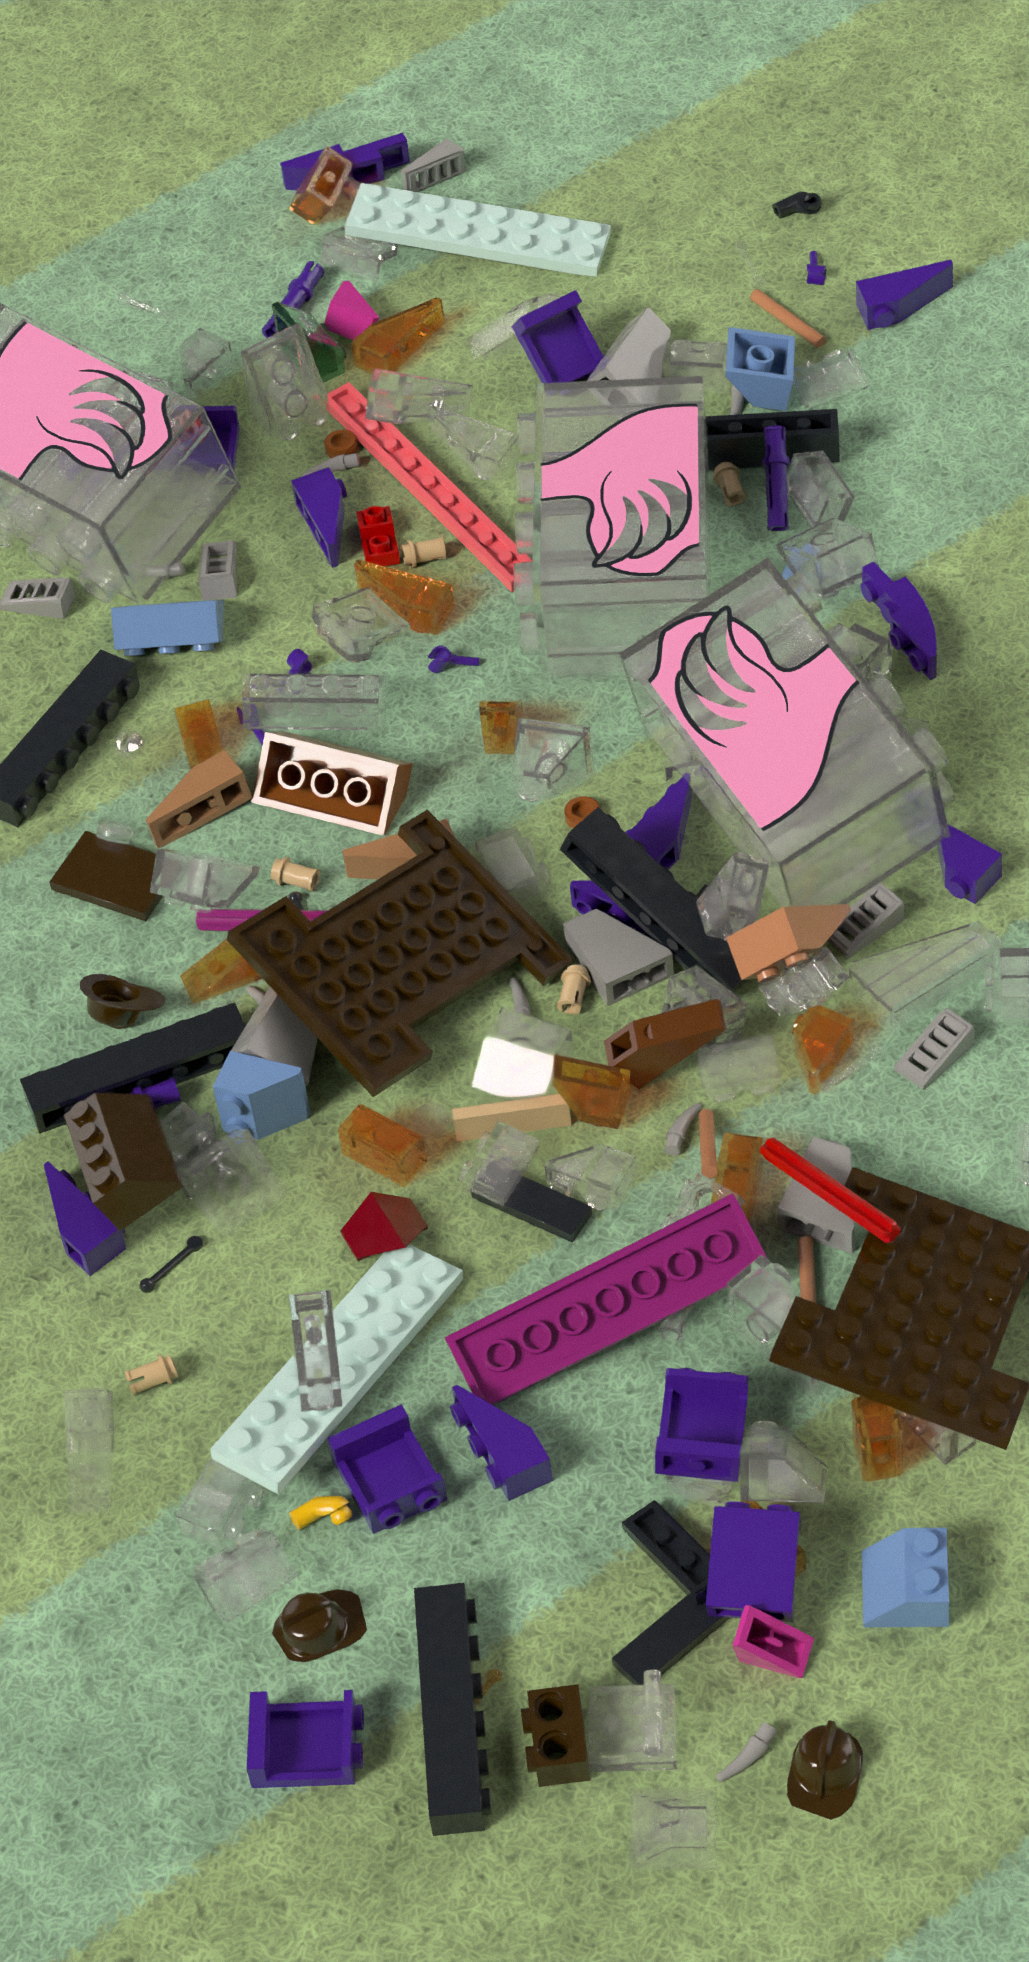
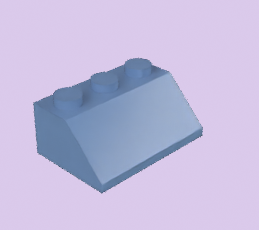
(168, 626)

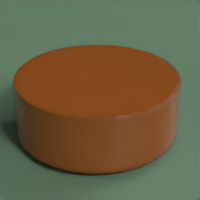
(340, 443)
(578, 809)

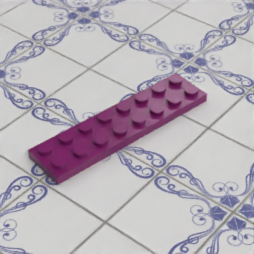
(605, 1302)

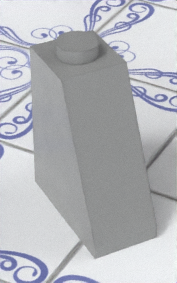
(616, 955)
(809, 1215)

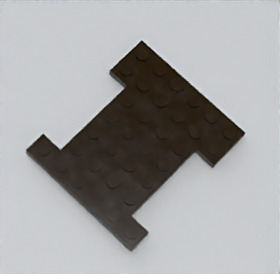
(396, 953)
(920, 1315)

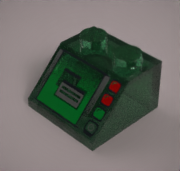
(326, 352)

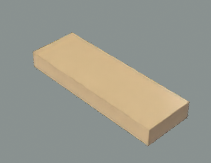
(522, 1114)

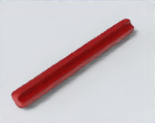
(830, 1190)

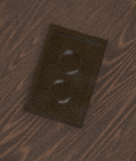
(109, 876)

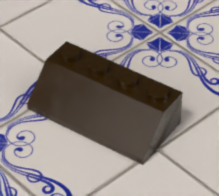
(123, 1154)

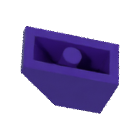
(968, 865)

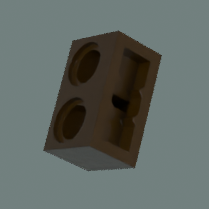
(556, 1736)

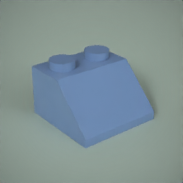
(761, 366)
(260, 1095)
(906, 1580)

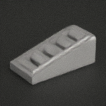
(441, 162)
(219, 574)
(54, 603)
(879, 902)
(948, 1029)

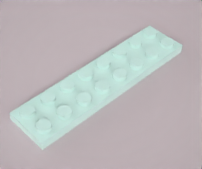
(478, 230)
(371, 1330)

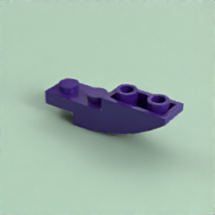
(368, 160)
(908, 617)

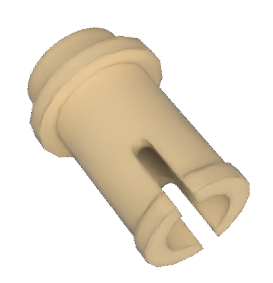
(727, 477)
(423, 551)
(294, 874)
(574, 981)
(155, 1373)

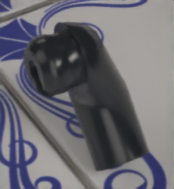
(799, 203)

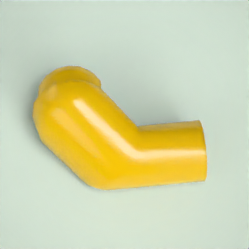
(321, 1506)

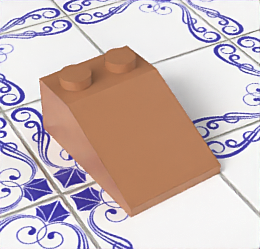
(783, 939)

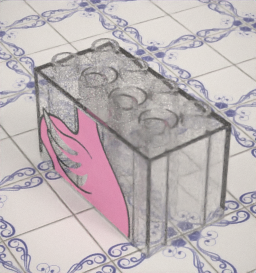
(101, 464)
(613, 518)
(790, 739)

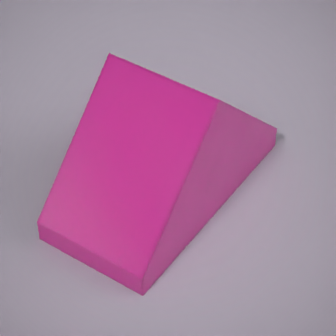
(349, 312)
(771, 1643)

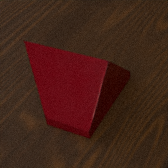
(382, 1225)

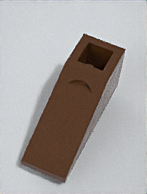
(663, 1040)

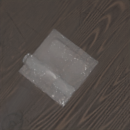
(633, 1726)

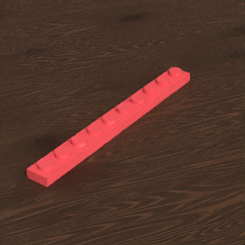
(428, 485)

